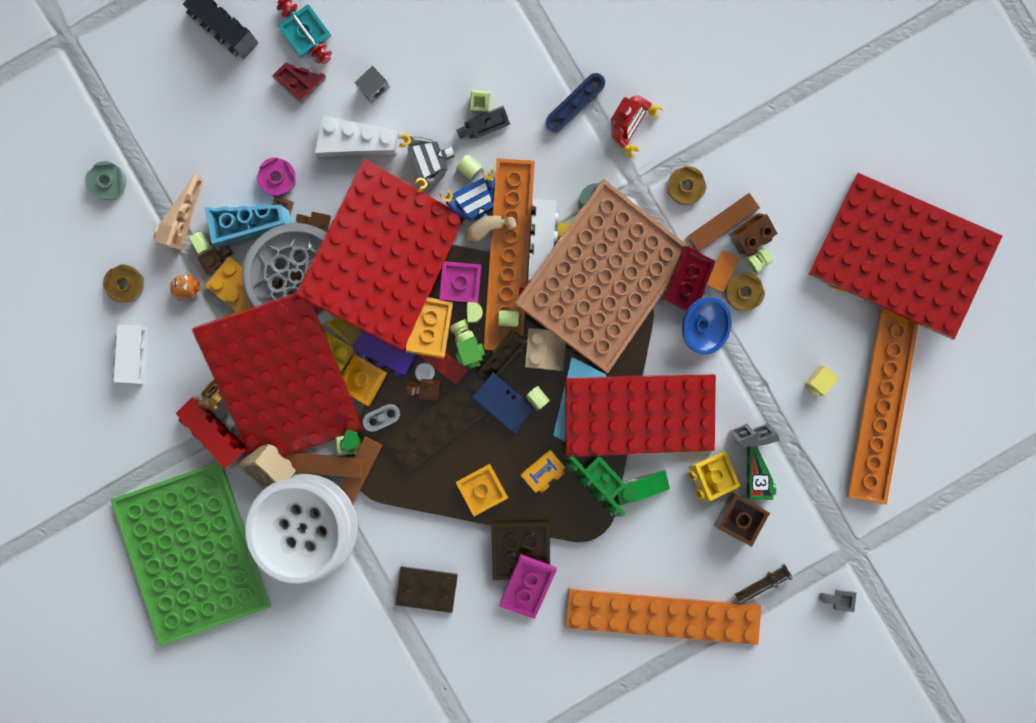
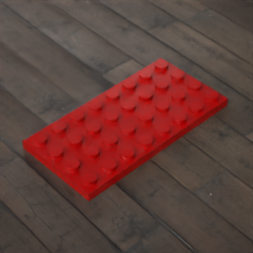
(639, 414)

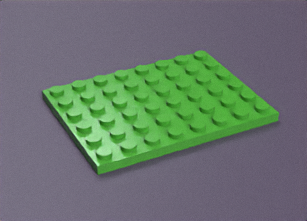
(190, 553)

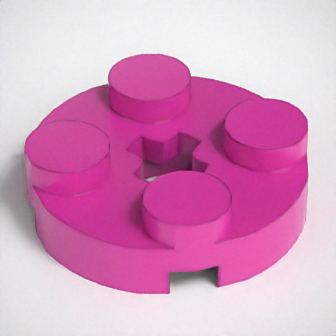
(279, 166)

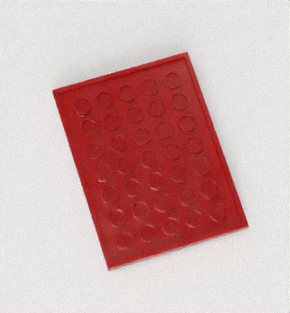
(905, 255)
(380, 256)
(278, 376)

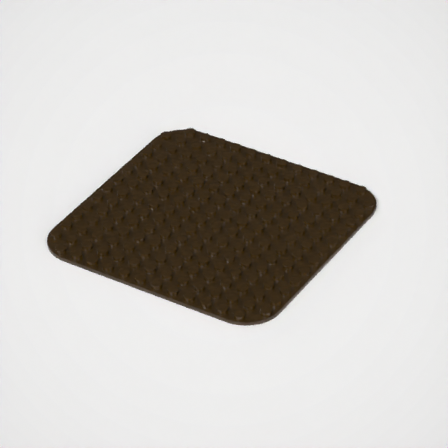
(433, 486)

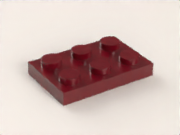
(688, 278)

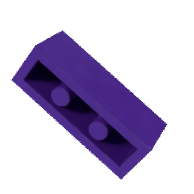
(384, 354)

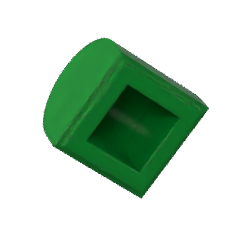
(351, 442)

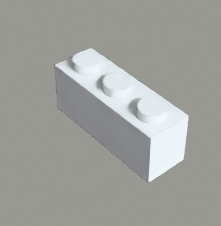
(129, 354)

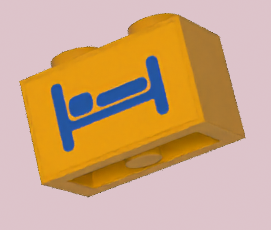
(543, 471)

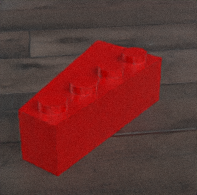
(212, 433)

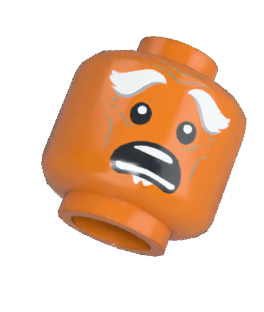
(184, 287)

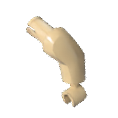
(481, 228)

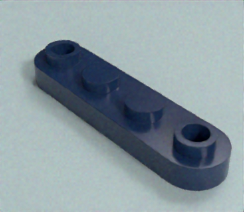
(575, 102)

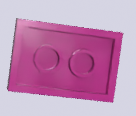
(527, 586)

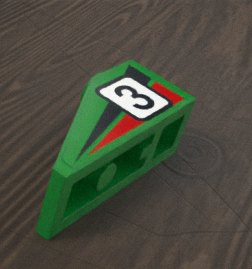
(758, 478)
(642, 487)

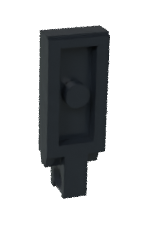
(484, 123)

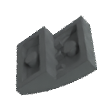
(755, 437)

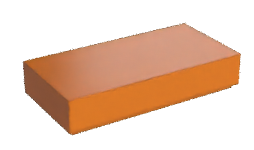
(722, 271)

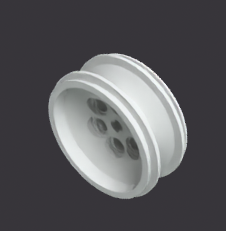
(270, 538)

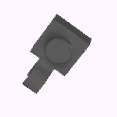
(841, 601)

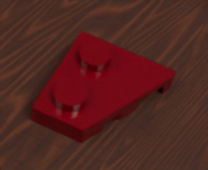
(298, 81)

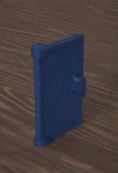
(498, 400)

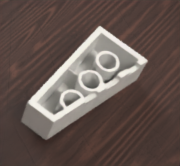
(350, 138)
(541, 233)

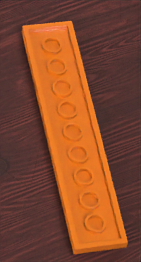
(509, 246)
(882, 408)
(663, 616)

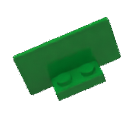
(601, 481)

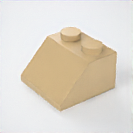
(544, 350)
(266, 466)

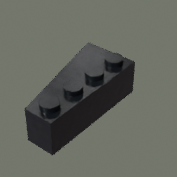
(219, 22)

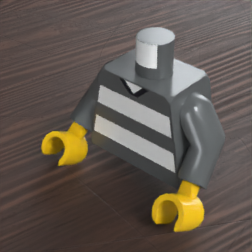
(427, 159)

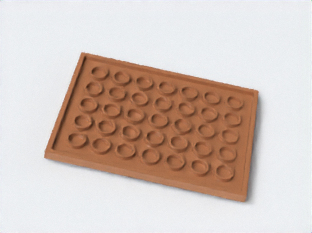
(602, 276)

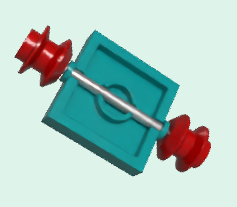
(304, 31)

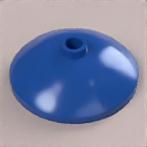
(713, 328)

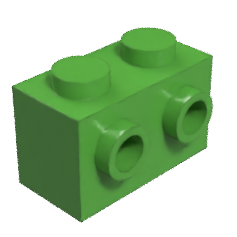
(470, 353)

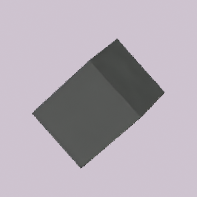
(372, 84)

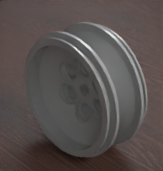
(277, 244)

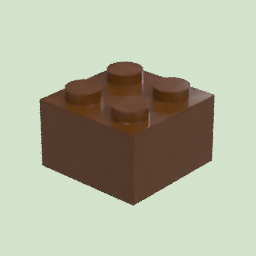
(741, 519)

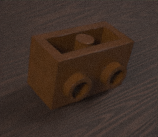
(753, 234)

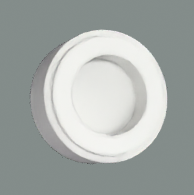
(424, 371)

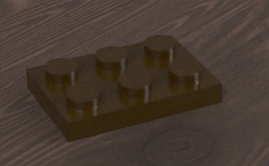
(426, 589)

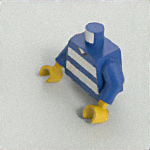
(473, 200)

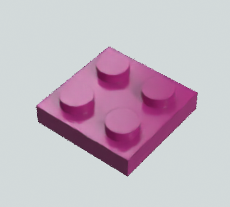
(460, 282)

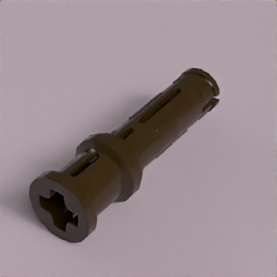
(771, 580)

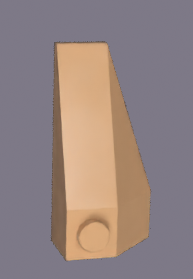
(175, 224)

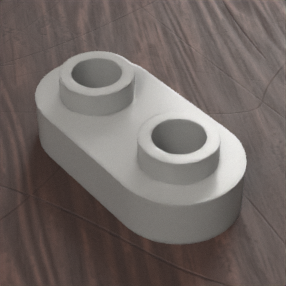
(382, 417)

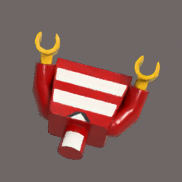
(627, 119)

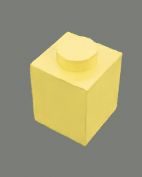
(821, 381)

